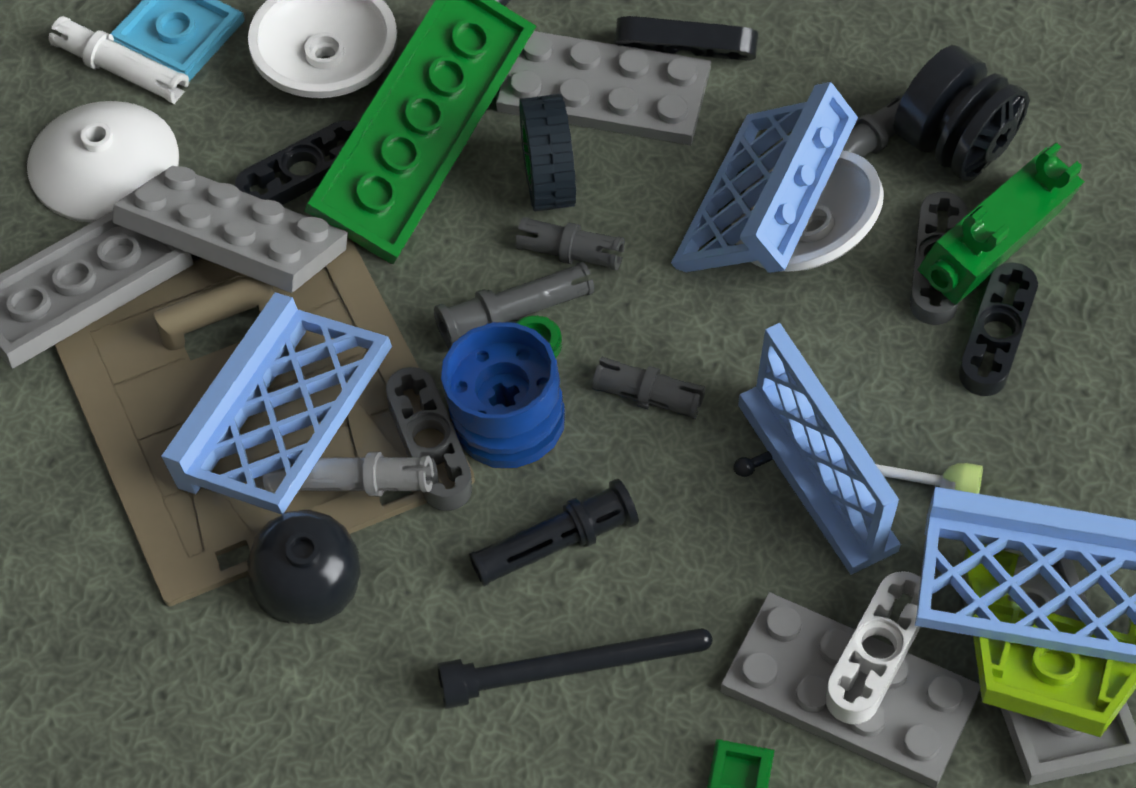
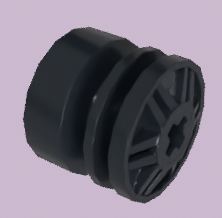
(960, 112)

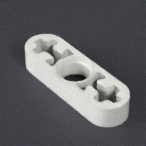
(879, 671)

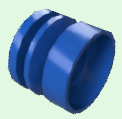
(504, 394)

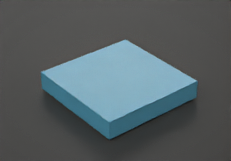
(178, 31)

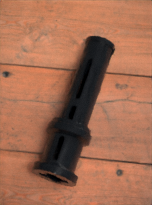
(577, 523)

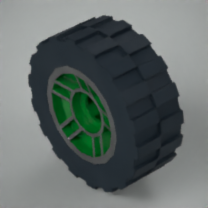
(547, 152)

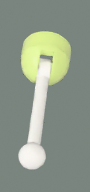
(959, 477)

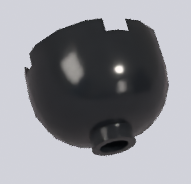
(303, 567)

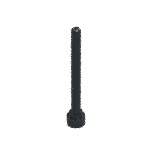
(465, 681)

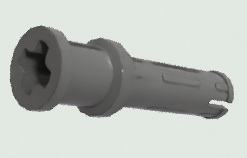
(511, 303)

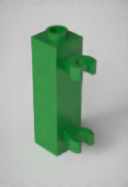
(1001, 224)

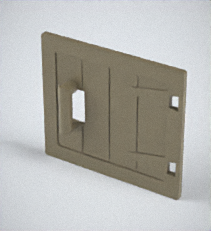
(143, 387)

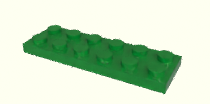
(419, 123)

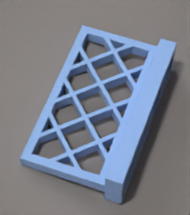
(782, 197)
(242, 392)
(820, 455)
(1034, 532)

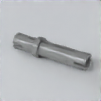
(368, 474)

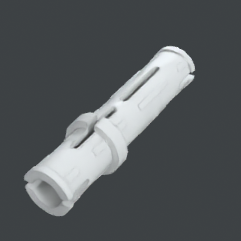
(101, 51)

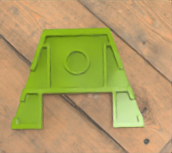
(1045, 682)

